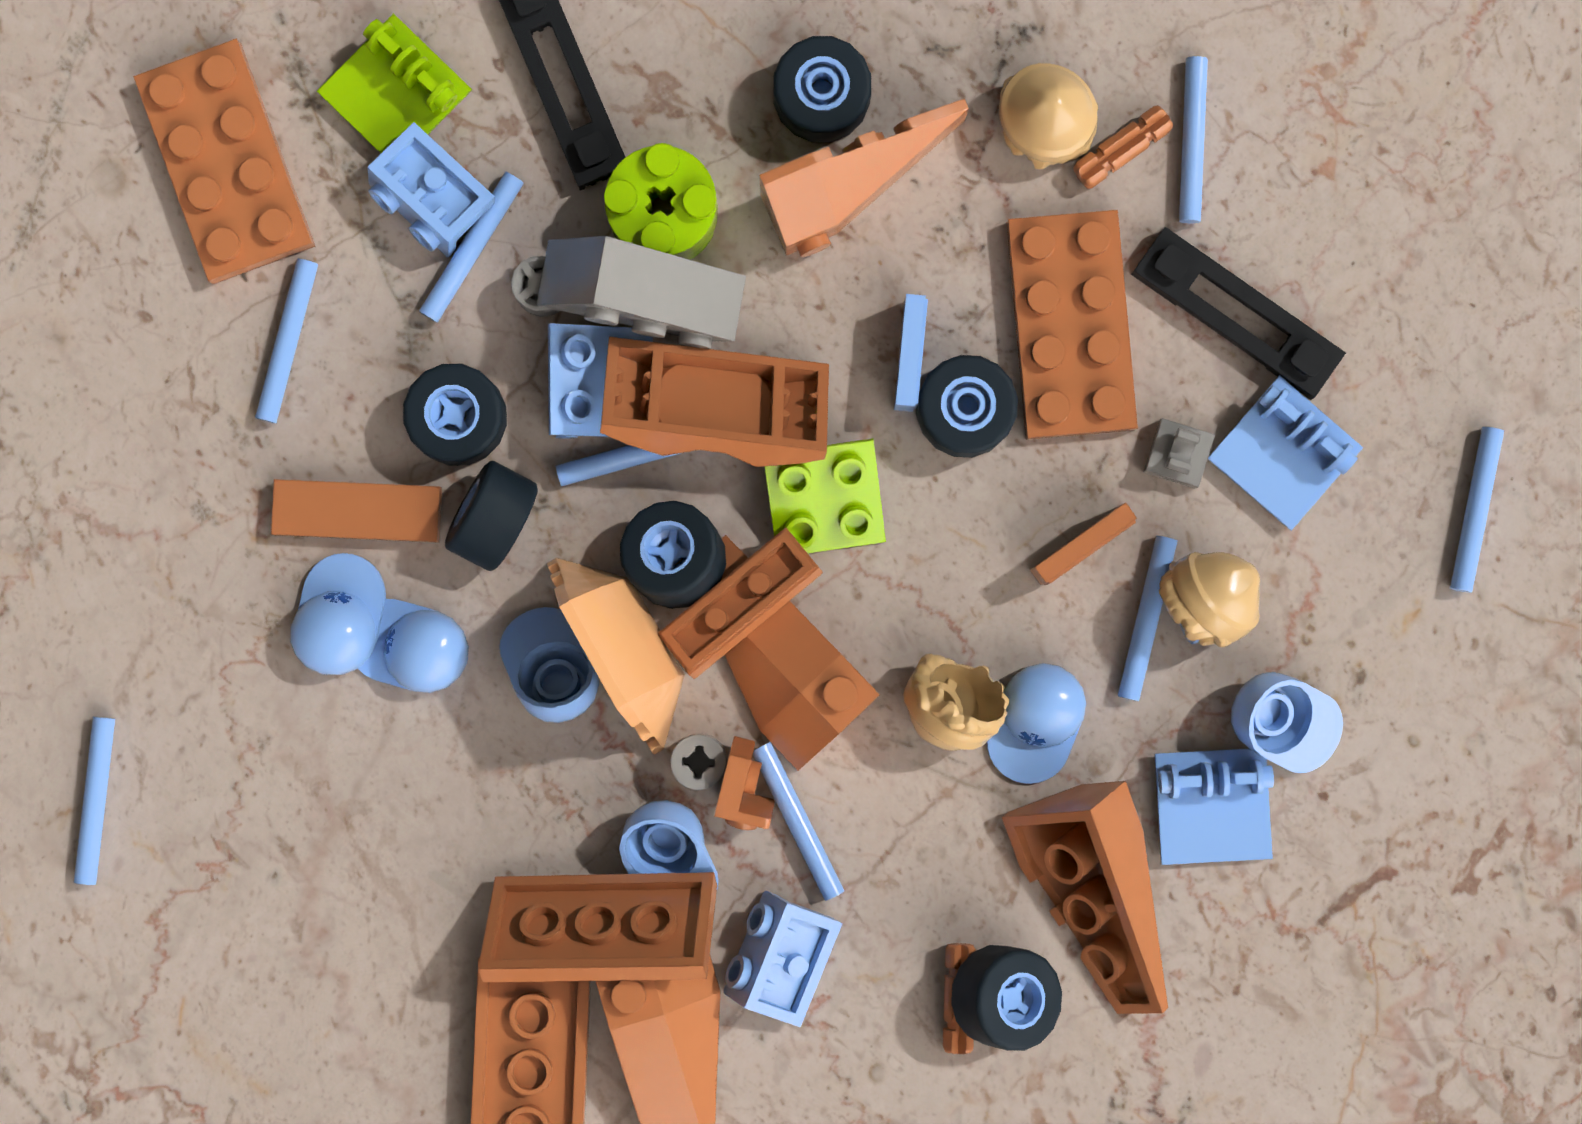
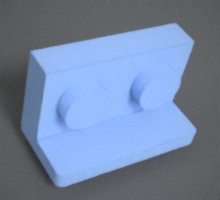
(427, 190)
(781, 959)

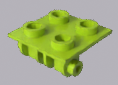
(393, 84)
(829, 500)

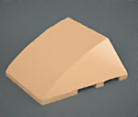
(621, 646)

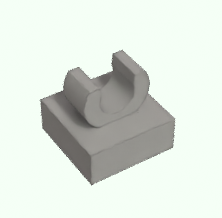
(1179, 453)

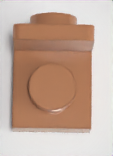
(737, 798)

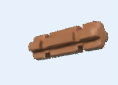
(1123, 147)
(954, 1038)

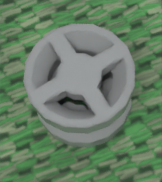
(527, 282)
(704, 756)

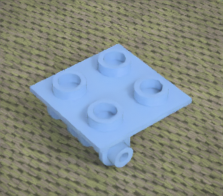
(578, 376)
(1285, 453)
(1213, 806)

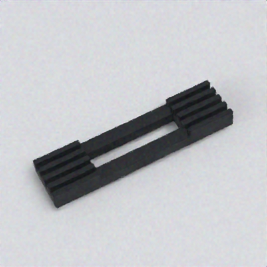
(594, 147)
(1304, 358)

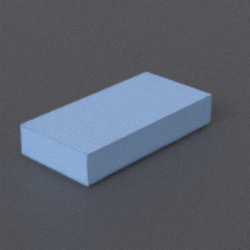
(910, 352)

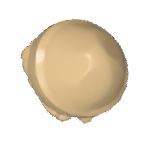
(1047, 114)
(1212, 597)
(954, 703)

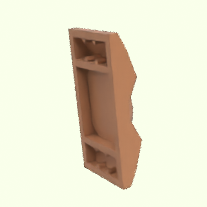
(715, 401)

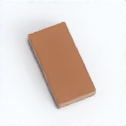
(1084, 544)

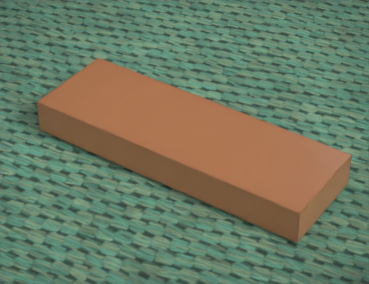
(356, 511)
(740, 603)

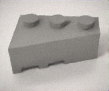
(641, 288)

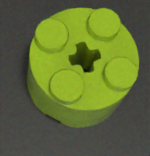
(665, 174)

